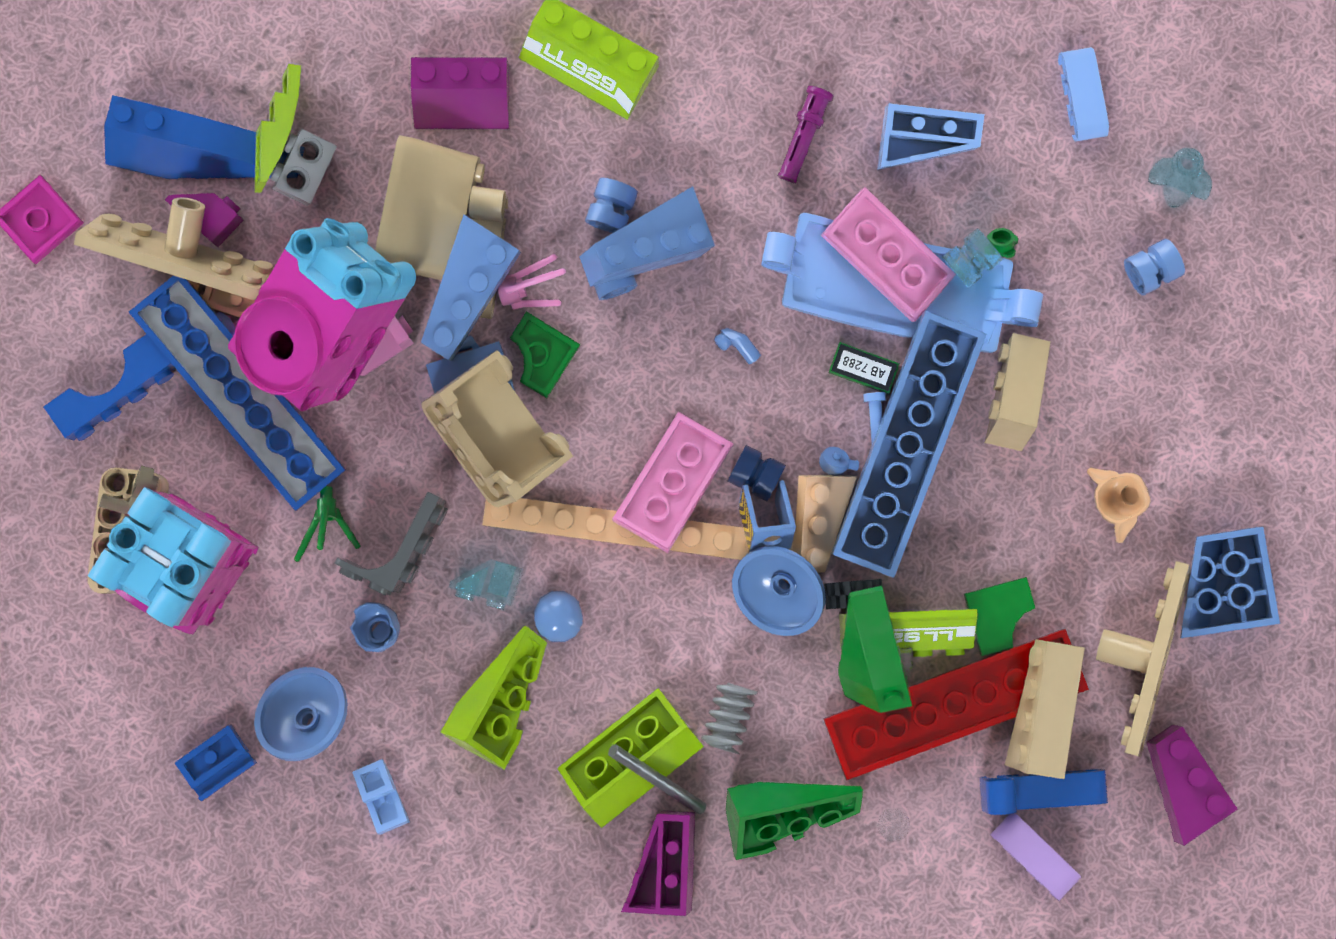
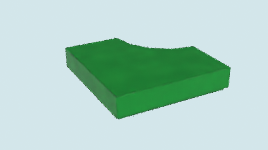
(544, 353)
(998, 612)

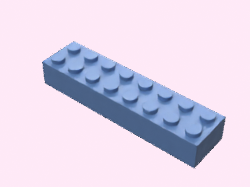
(908, 443)

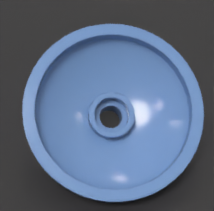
(771, 601)
(289, 705)

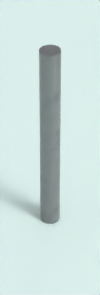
(657, 779)

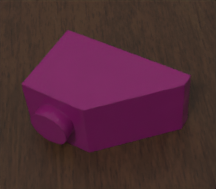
(219, 215)

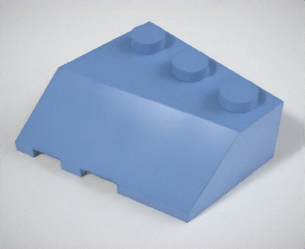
(1229, 584)

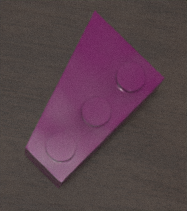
(666, 868)

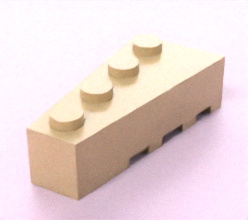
(1046, 710)

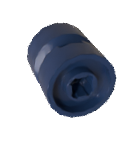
(756, 473)

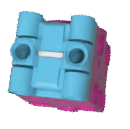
(320, 314)
(172, 560)

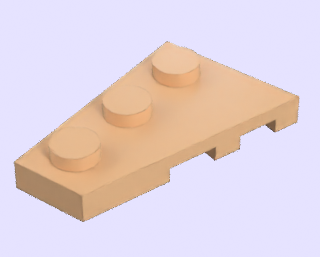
(819, 515)

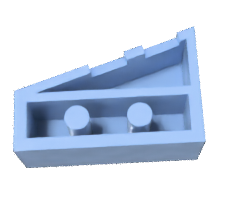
(926, 133)

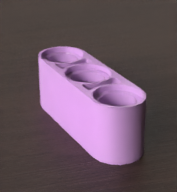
(1036, 856)

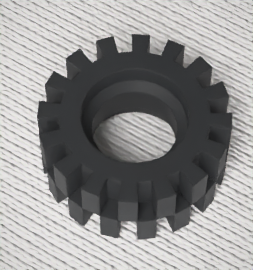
(838, 593)

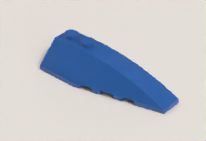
(177, 143)

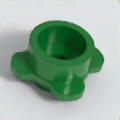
(1003, 241)

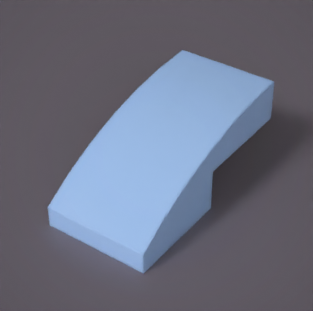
(380, 796)

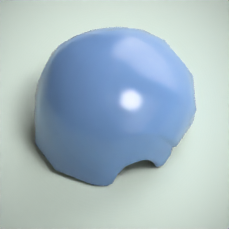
(558, 616)
(383, 635)

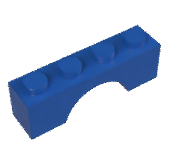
(78, 413)

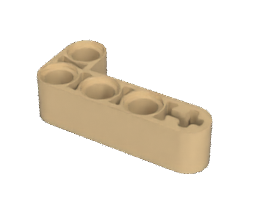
(488, 210)
(102, 522)

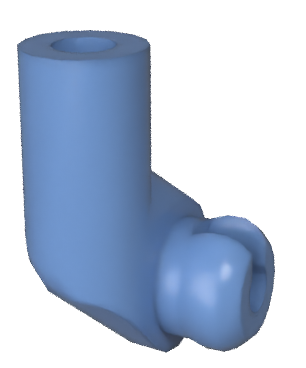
(740, 342)

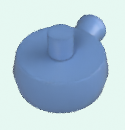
(836, 461)

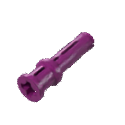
(809, 120)

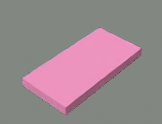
(888, 254)
(672, 482)

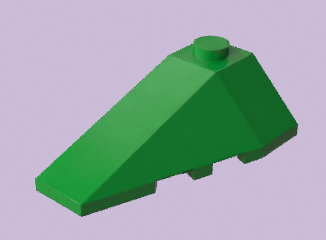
(870, 655)
(771, 810)

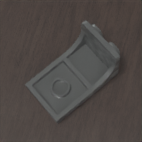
(402, 567)

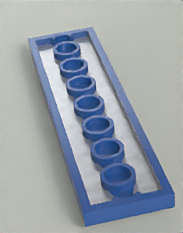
(259, 421)

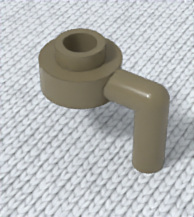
(144, 478)

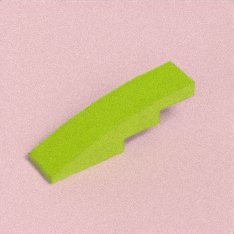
(273, 134)

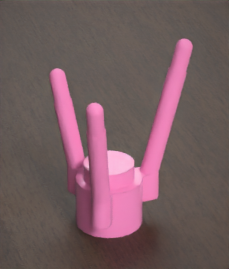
(513, 288)

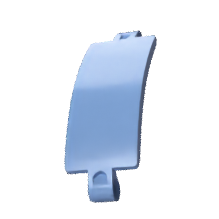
(831, 288)

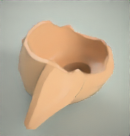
(1120, 499)

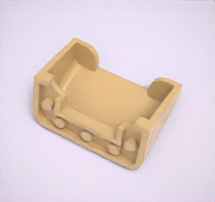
(425, 204)
(494, 432)

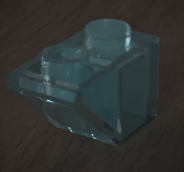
(490, 580)

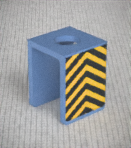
(756, 536)

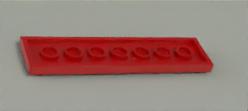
(940, 711)

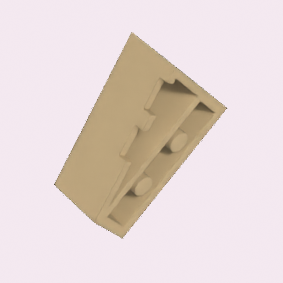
(1018, 392)

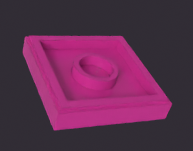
(38, 219)

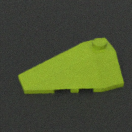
(490, 710)

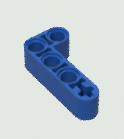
(1016, 792)

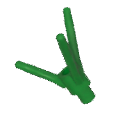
(325, 512)

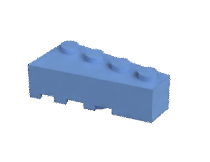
(653, 241)
(468, 284)

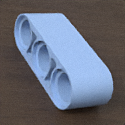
(1085, 94)

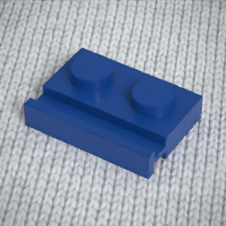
(215, 762)

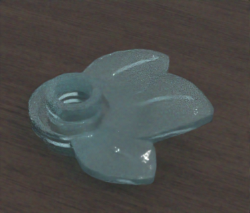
(1181, 182)

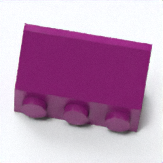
(460, 92)

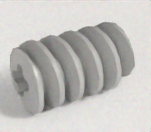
(729, 717)

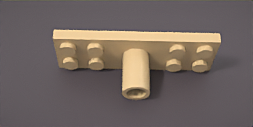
(176, 251)
(1147, 656)

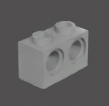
(310, 170)

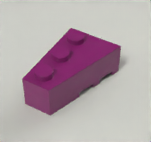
(1187, 784)

